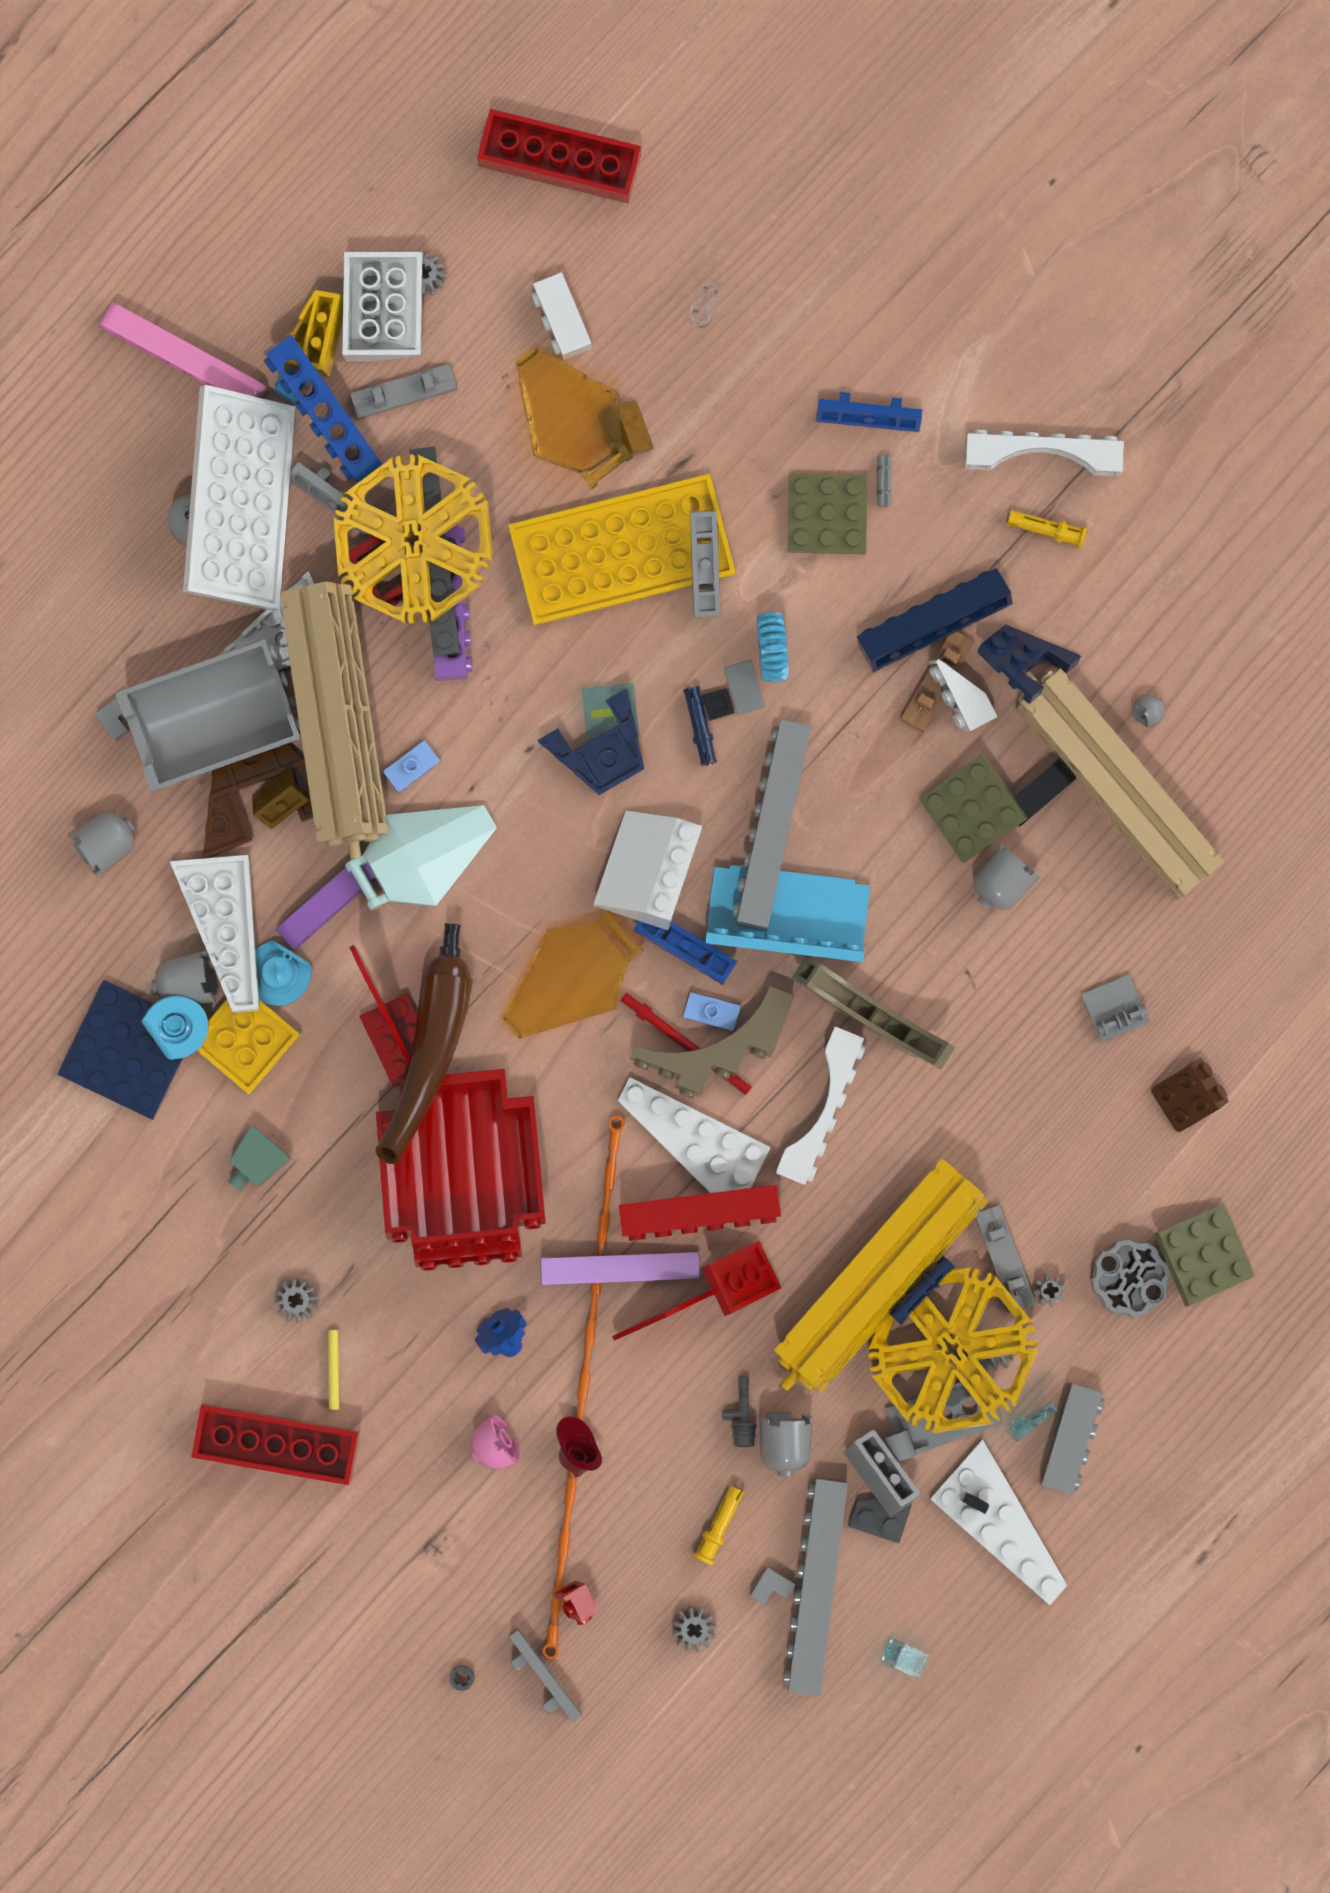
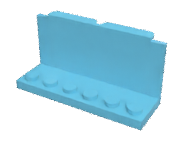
(807, 916)

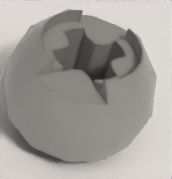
(1148, 710)

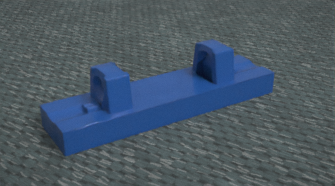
(869, 415)
(689, 950)

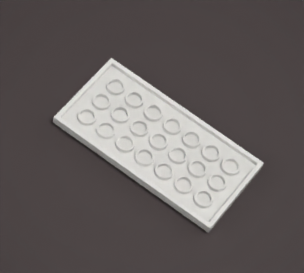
(239, 498)

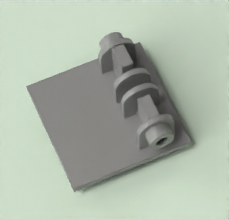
(1115, 1008)

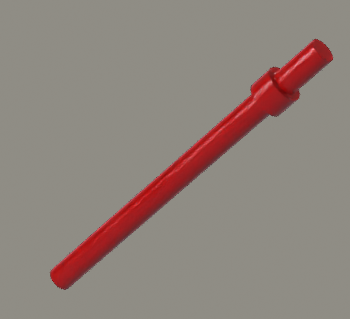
(645, 1012)

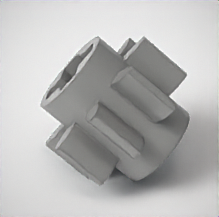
(1043, 1285)

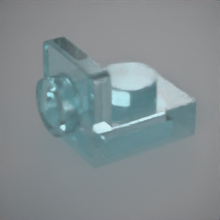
(904, 1658)

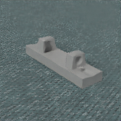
(403, 391)
(318, 488)
(705, 563)
(1004, 1255)
(530, 1656)

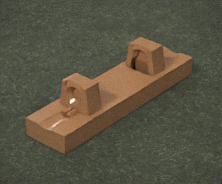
(929, 692)

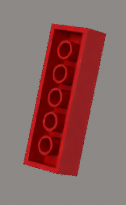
(559, 156)
(699, 1211)
(275, 1444)

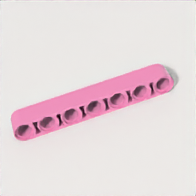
(177, 352)

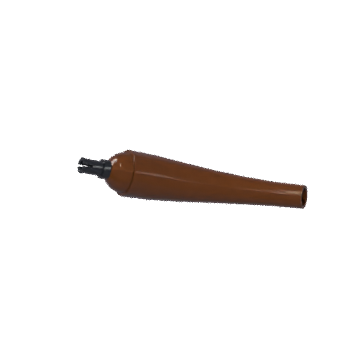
(439, 1024)

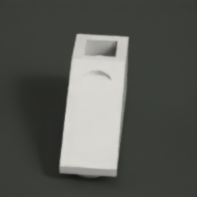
(967, 701)

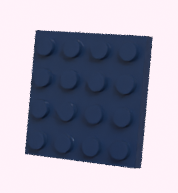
(119, 1055)

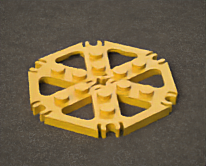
(396, 530)
(968, 1370)

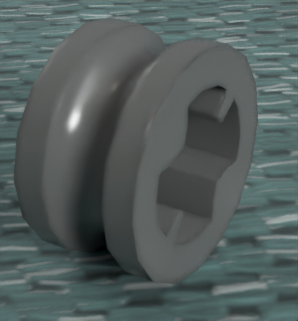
(465, 1670)

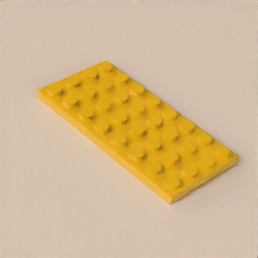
(614, 550)

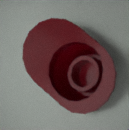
(578, 1446)

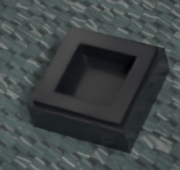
(718, 704)
(974, 1502)

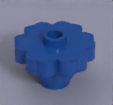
(502, 1333)

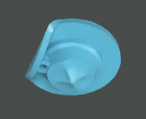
(280, 974)
(176, 1025)

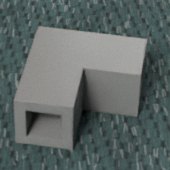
(110, 719)
(769, 1582)

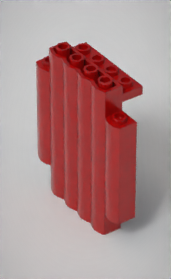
(466, 1175)

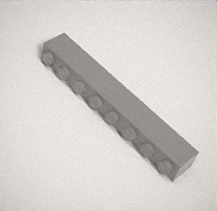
(773, 825)
(817, 1586)

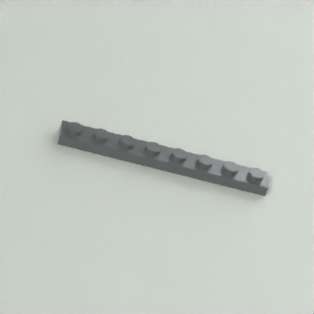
(443, 629)

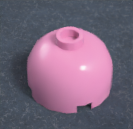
(493, 1445)

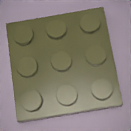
(827, 514)
(973, 808)
(1204, 1255)

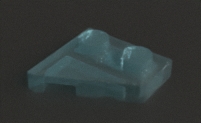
(1022, 1425)

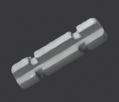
(884, 480)

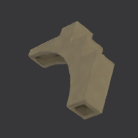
(872, 1014)
(725, 1057)

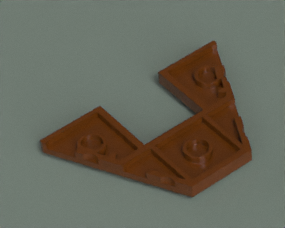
(225, 820)

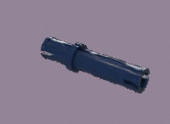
(700, 727)
(922, 1289)

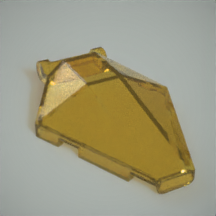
(571, 417)
(571, 977)

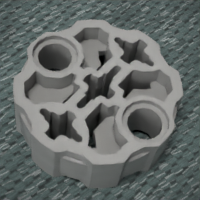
(1140, 1302)

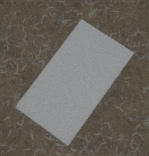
(744, 687)

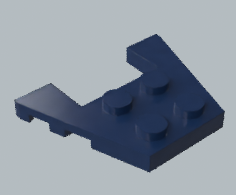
(1018, 652)
(607, 757)

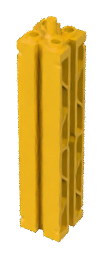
(879, 1277)

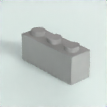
(882, 1473)

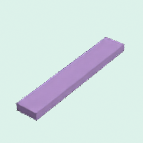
(619, 1268)

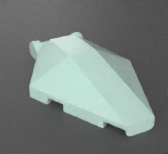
(422, 854)

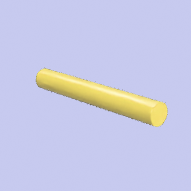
(333, 1370)

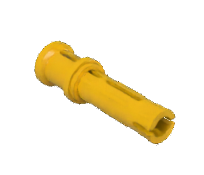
(1060, 531)
(714, 1535)

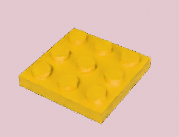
(247, 1043)

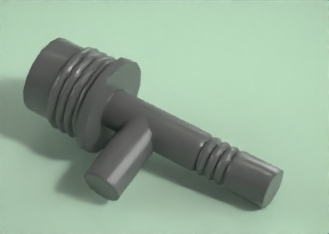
(744, 1431)

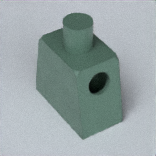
(256, 1159)

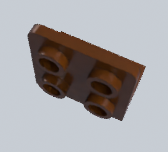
(1190, 1095)

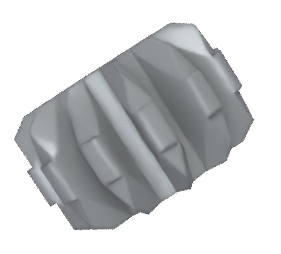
(435, 274)
(300, 1308)
(693, 1638)

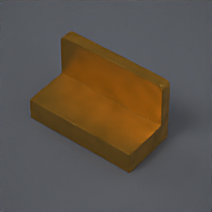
(634, 430)
(278, 799)

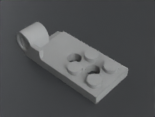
(910, 1441)

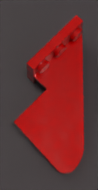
(389, 1027)
(734, 1282)

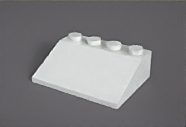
(382, 305)
(648, 867)

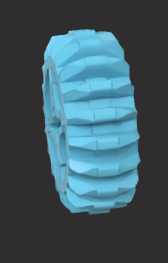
(772, 647)

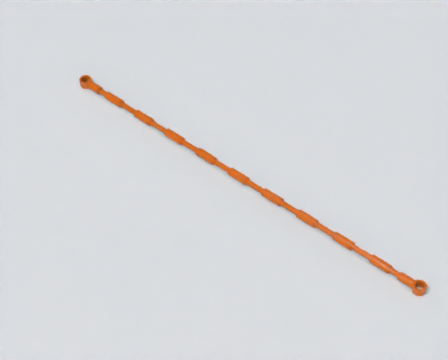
(583, 1386)

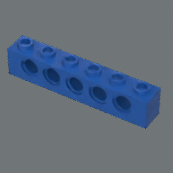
(366, 459)

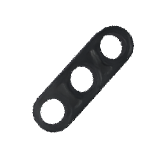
(1044, 788)

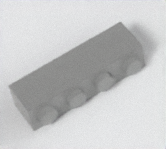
(1071, 1439)

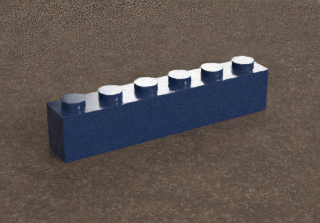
(934, 619)

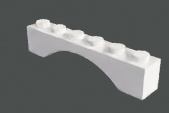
(1097, 456)
(840, 1055)

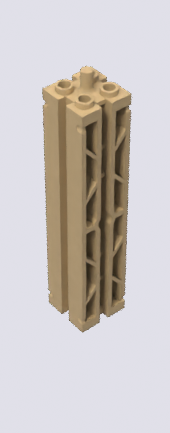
(334, 715)
(1119, 784)

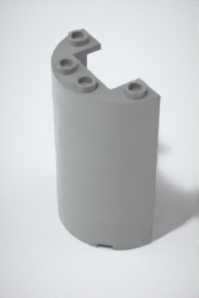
(210, 714)

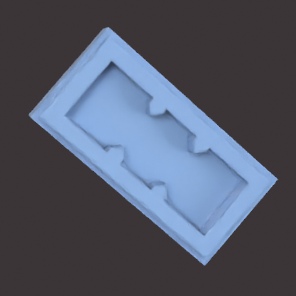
(411, 766)
(711, 1011)

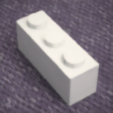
(561, 317)

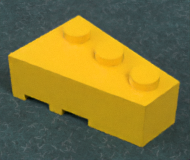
(319, 331)

